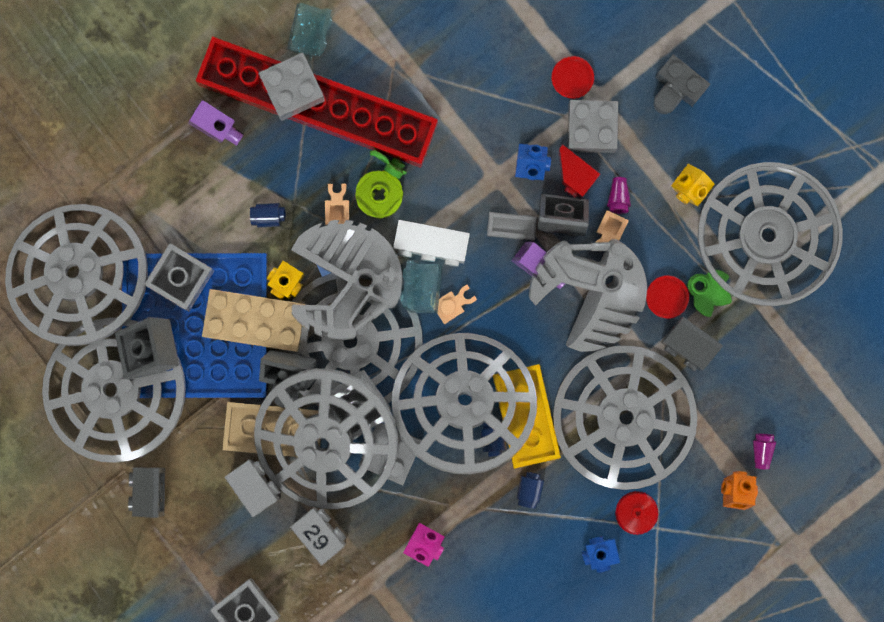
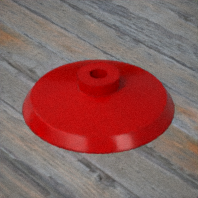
(572, 77)
(667, 297)
(636, 513)

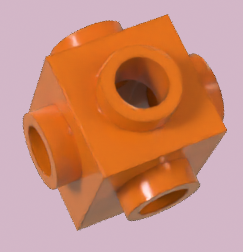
(739, 491)

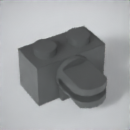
(679, 84)
(280, 365)

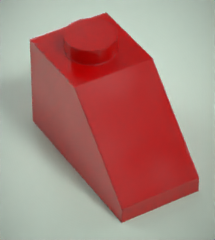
(575, 173)

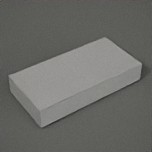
(511, 226)

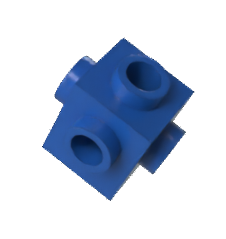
(532, 162)
(609, 557)

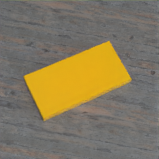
(542, 441)

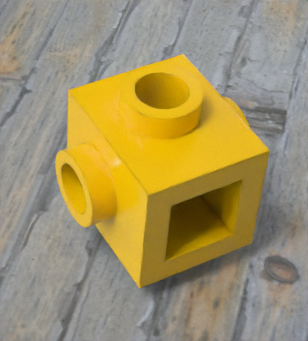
(692, 185)
(288, 272)

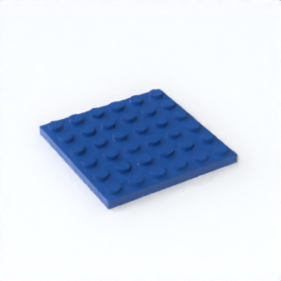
(209, 365)

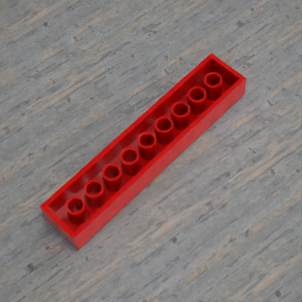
(344, 113)

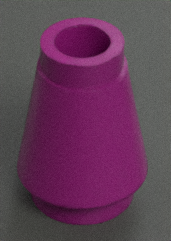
(619, 196)
(763, 450)

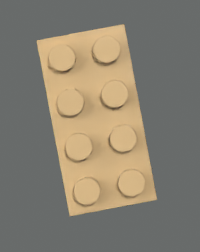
(251, 320)
(241, 424)

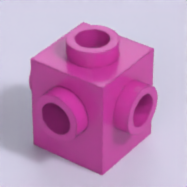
(424, 545)

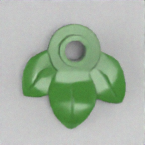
(393, 167)
(710, 295)

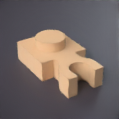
(337, 207)
(611, 227)
(450, 305)

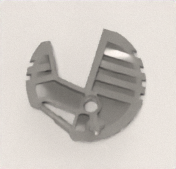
(349, 254)
(606, 306)

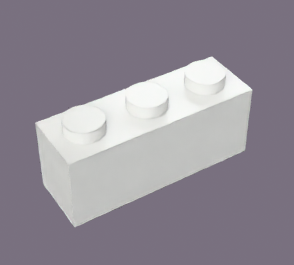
(431, 242)

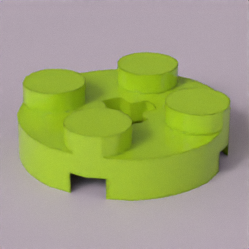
(365, 195)

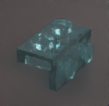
(309, 30)
(421, 287)

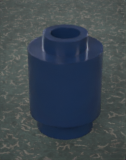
(267, 215)
(497, 446)
(530, 490)

